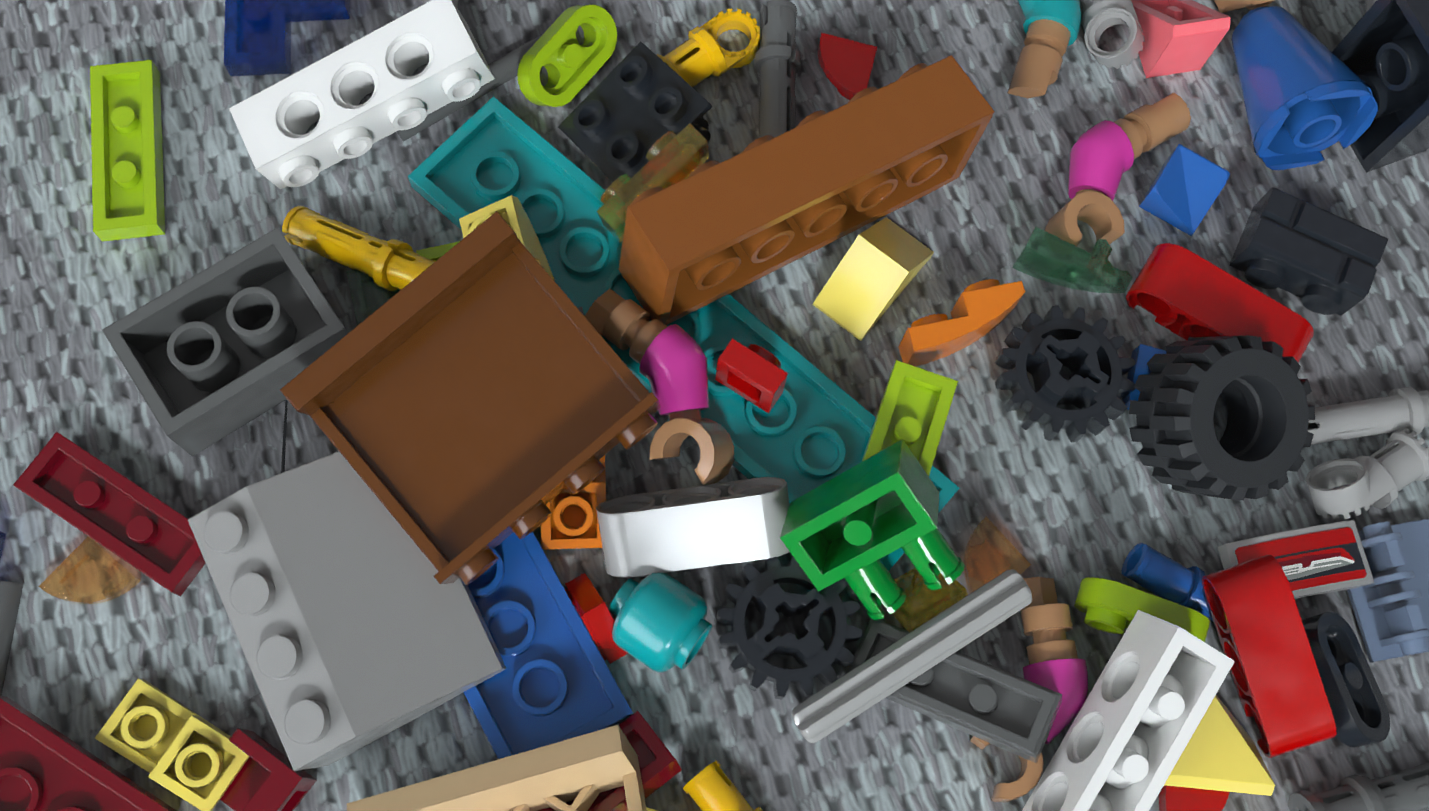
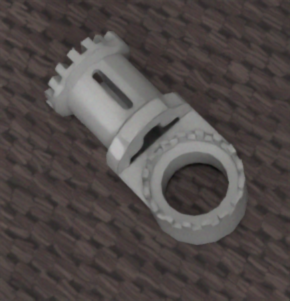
(1103, 14)
(1368, 479)

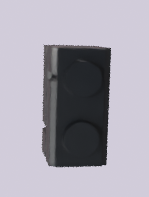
(1308, 253)

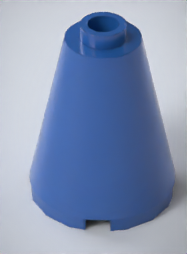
(1296, 91)

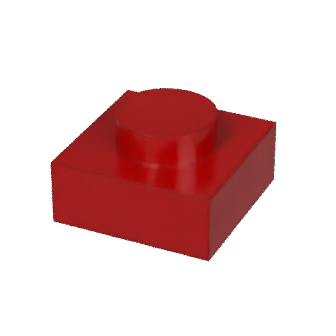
(751, 374)

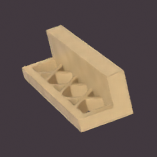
(528, 780)

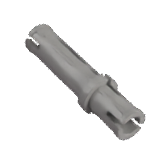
(1374, 416)

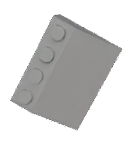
(338, 610)

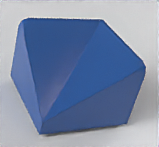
(1184, 189)

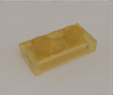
(670, 161)

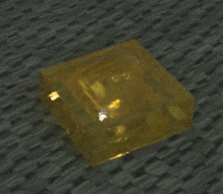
(924, 603)

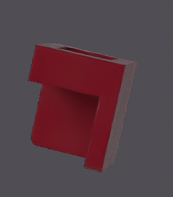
(266, 778)

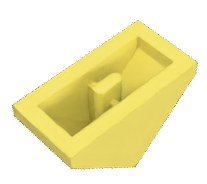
(871, 276)

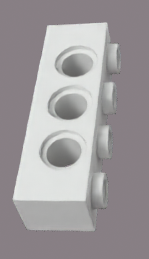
(332, 88)
(1133, 721)

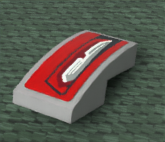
(1312, 557)

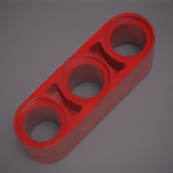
(1206, 301)
(1270, 653)

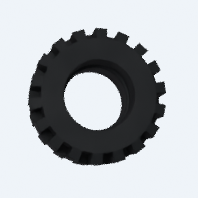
(1264, 416)

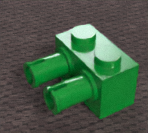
(865, 516)

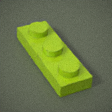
(126, 151)

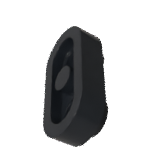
(1348, 681)

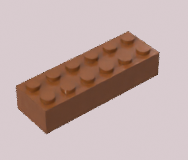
(800, 189)

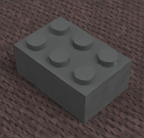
(226, 341)

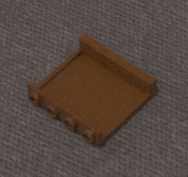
(474, 400)

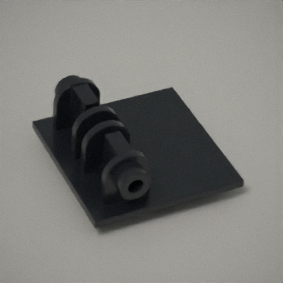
(633, 111)

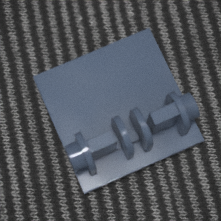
(1396, 606)

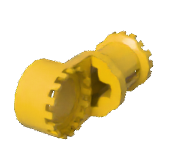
(702, 53)

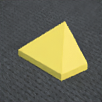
(1221, 757)

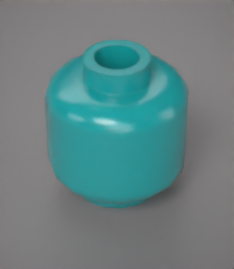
(659, 621)

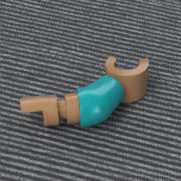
(1049, 31)

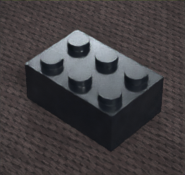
(1392, 57)

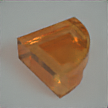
(989, 555)
(89, 576)

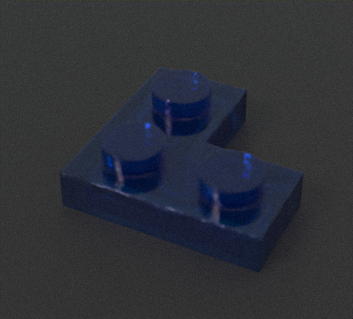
(260, 32)

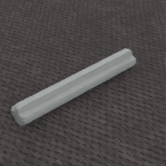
(912, 656)

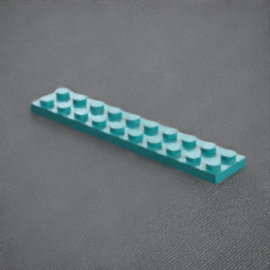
(812, 427)

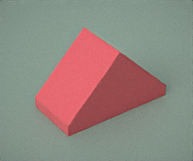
(1178, 35)

